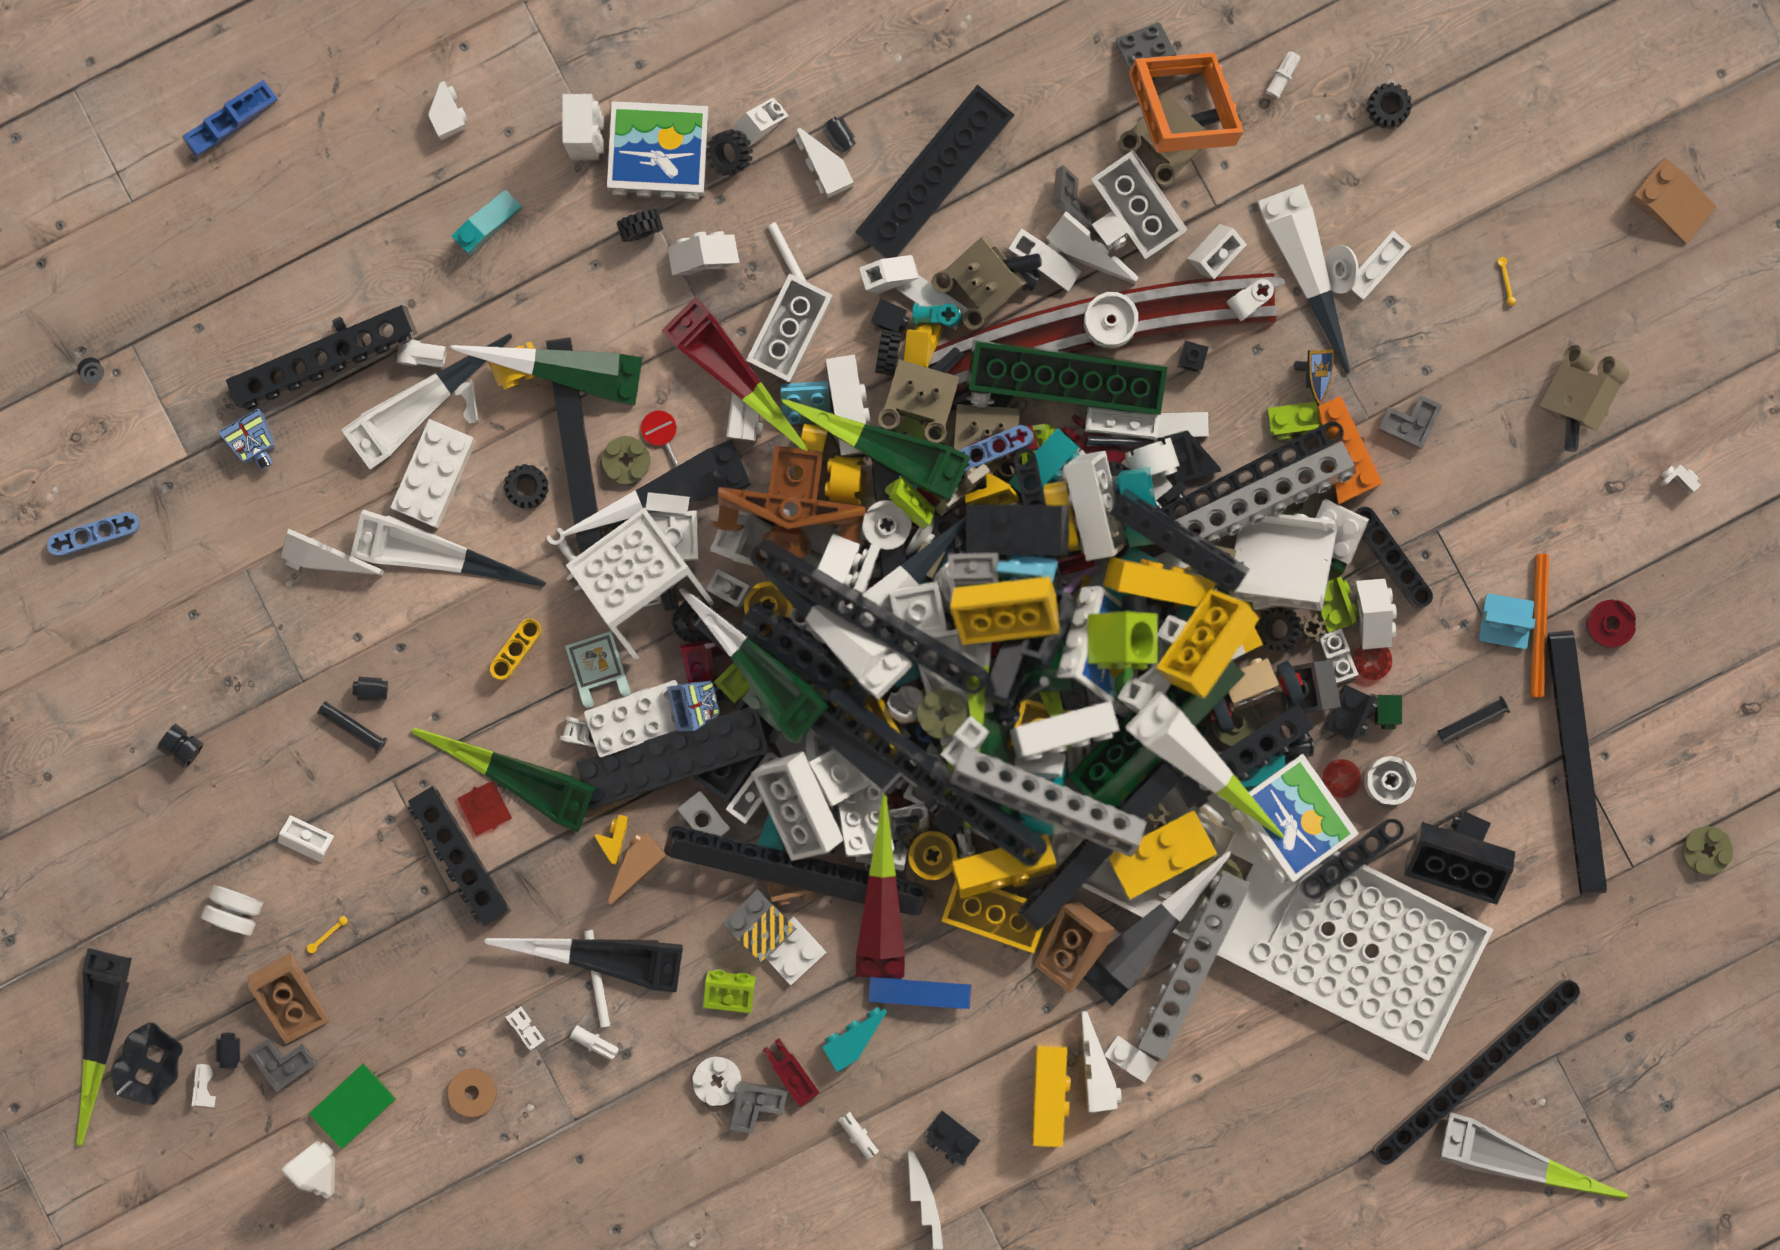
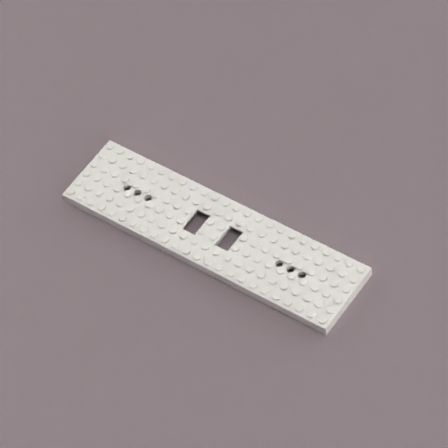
(1277, 932)

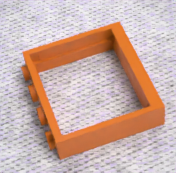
(1204, 63)

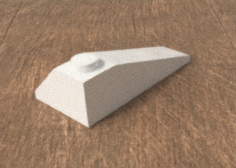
(1074, 242)
(311, 554)
(1099, 1082)
(314, 1170)

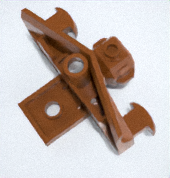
(790, 504)

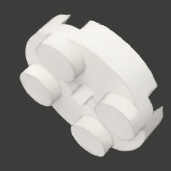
(873, 520)
(720, 1067)

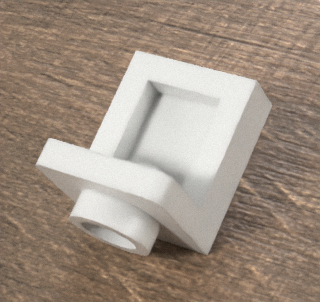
(1684, 477)

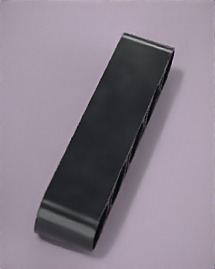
(1402, 564)
(1006, 674)
(1362, 852)

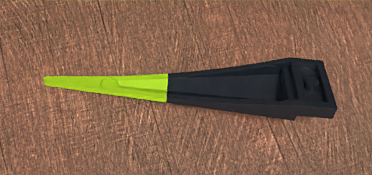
(104, 996)

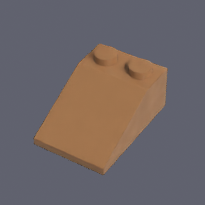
(1673, 200)
(638, 862)
(1073, 945)
(287, 998)

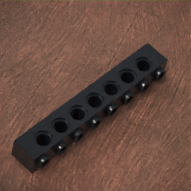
(241, 384)

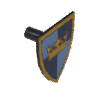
(1318, 372)

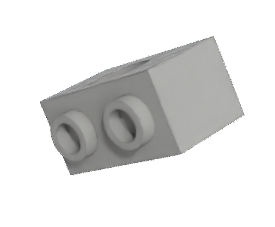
(700, 804)

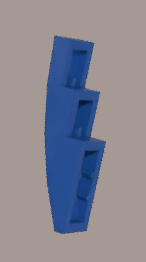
(230, 118)
(919, 993)

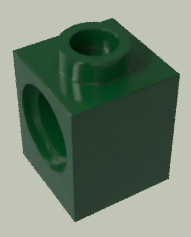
(1388, 711)

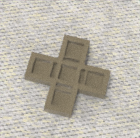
(972, 480)

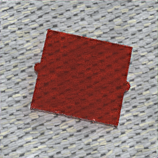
(484, 808)

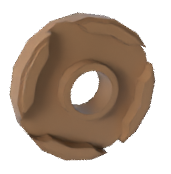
(457, 1092)

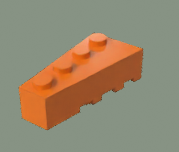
(1366, 473)

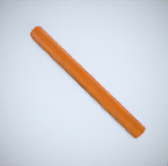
(1540, 627)

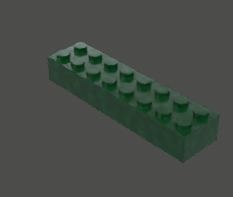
(1066, 377)
(1125, 761)

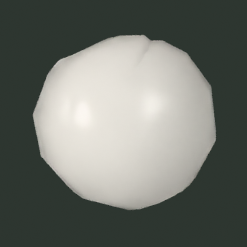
(904, 704)

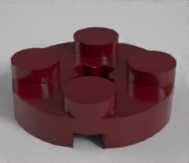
(1625, 623)

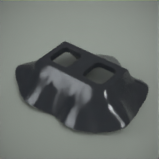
(135, 1056)

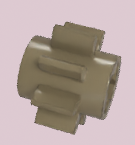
(1317, 631)
(1159, 818)

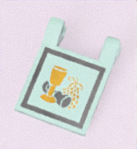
(595, 664)

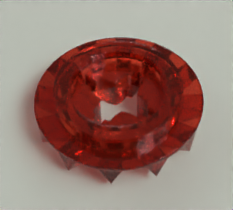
(1371, 672)
(1331, 773)

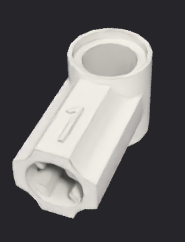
(422, 354)

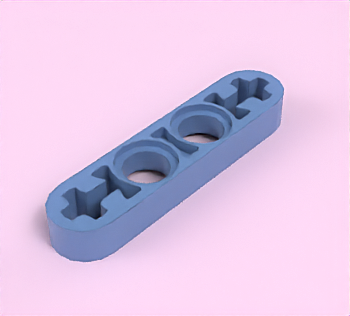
(986, 446)
(93, 533)

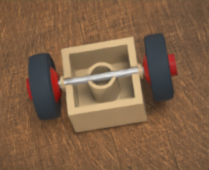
(1256, 687)

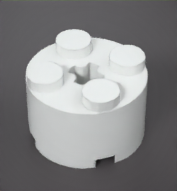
(1156, 456)
(1402, 786)

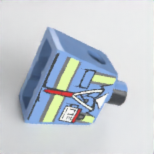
(250, 439)
(694, 704)

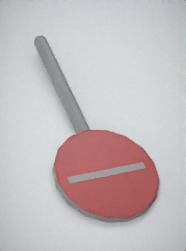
(659, 429)

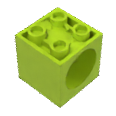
(1122, 640)

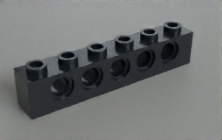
(1179, 541)
(795, 654)
(1292, 718)
(471, 862)

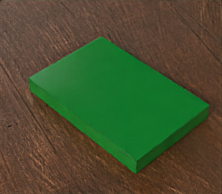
(352, 1106)

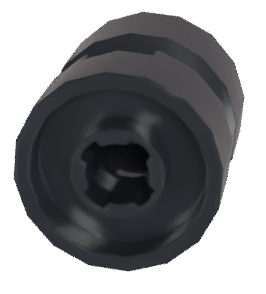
(177, 743)

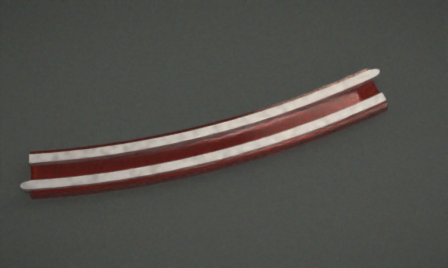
(1159, 307)

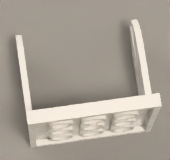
(629, 571)

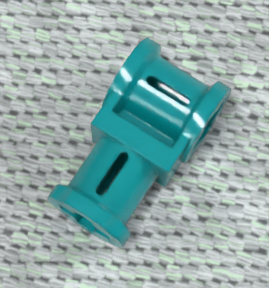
(936, 315)

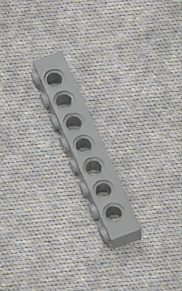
(1289, 477)
(1055, 811)
(1161, 1043)

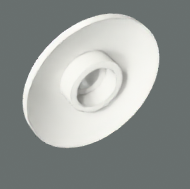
(1341, 268)
(920, 536)

